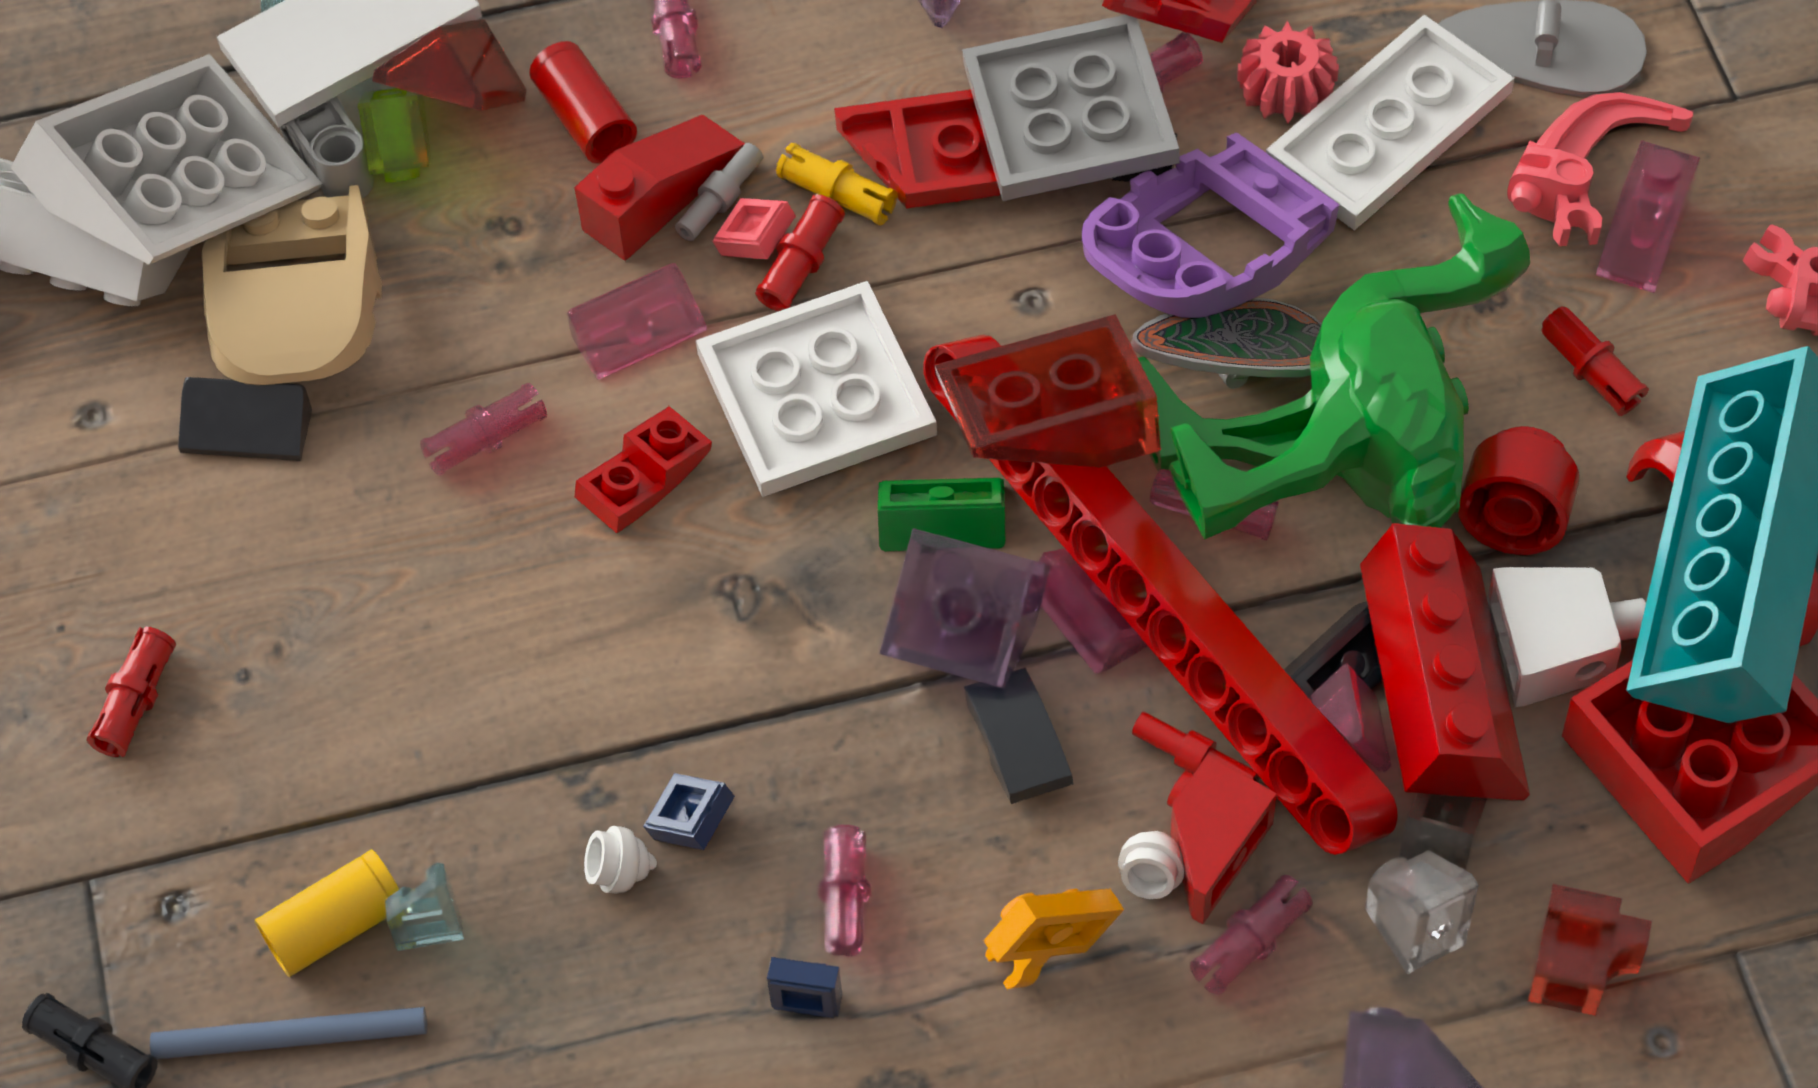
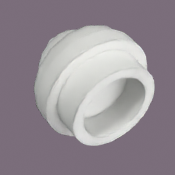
(617, 860)
(1151, 864)

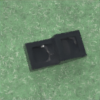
(1019, 737)

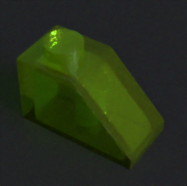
(394, 133)

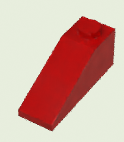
(651, 183)

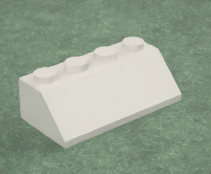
(73, 258)

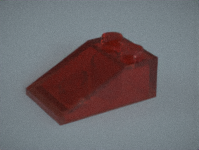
(1056, 398)

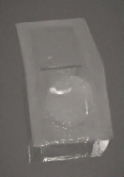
(1421, 907)

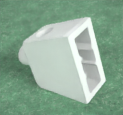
(1557, 629)

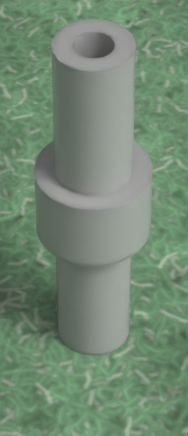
(719, 192)

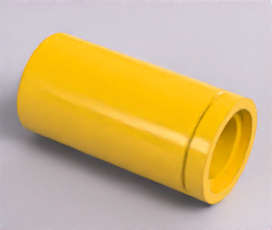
(328, 913)

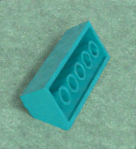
(1736, 545)

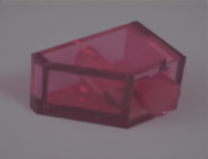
(1648, 216)

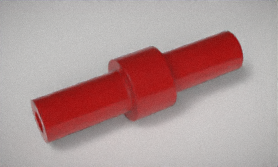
(1186, 748)

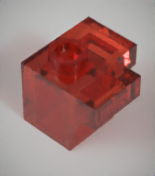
(1583, 948)

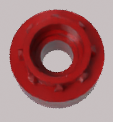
(1519, 491)

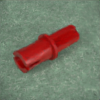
(1593, 360)

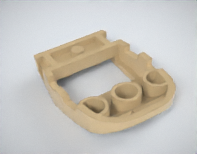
(298, 317)

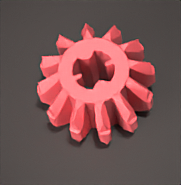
(1287, 71)

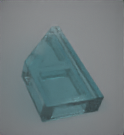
(426, 913)

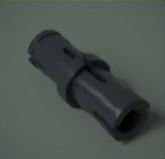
(88, 1043)

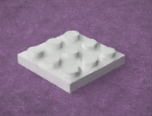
(816, 388)

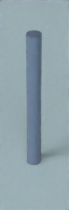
(288, 1033)

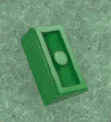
(953, 508)

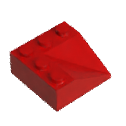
(1692, 779)

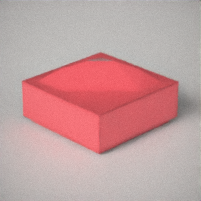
(754, 228)

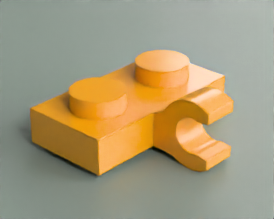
(1049, 926)

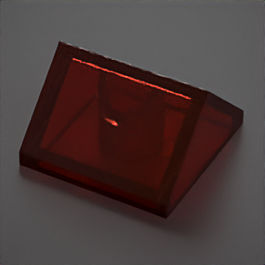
(456, 65)

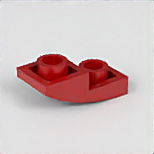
(651, 465)

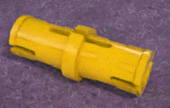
(837, 182)

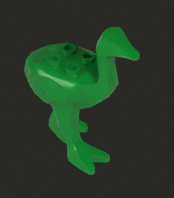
(1376, 403)

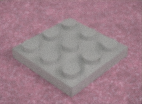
(1070, 106)

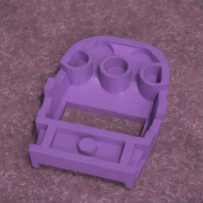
(1164, 271)

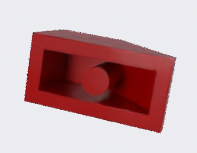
(1218, 826)

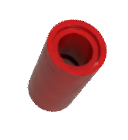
(582, 101)

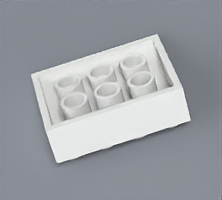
(162, 162)

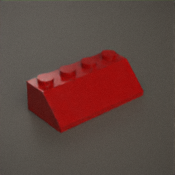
(1441, 666)

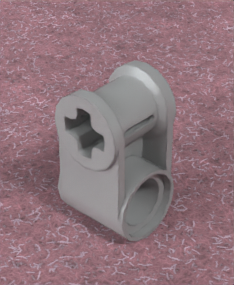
(330, 148)

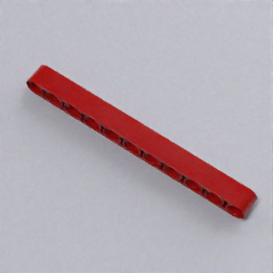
(1199, 641)

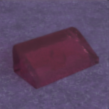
(635, 320)
(1086, 614)
(1355, 713)

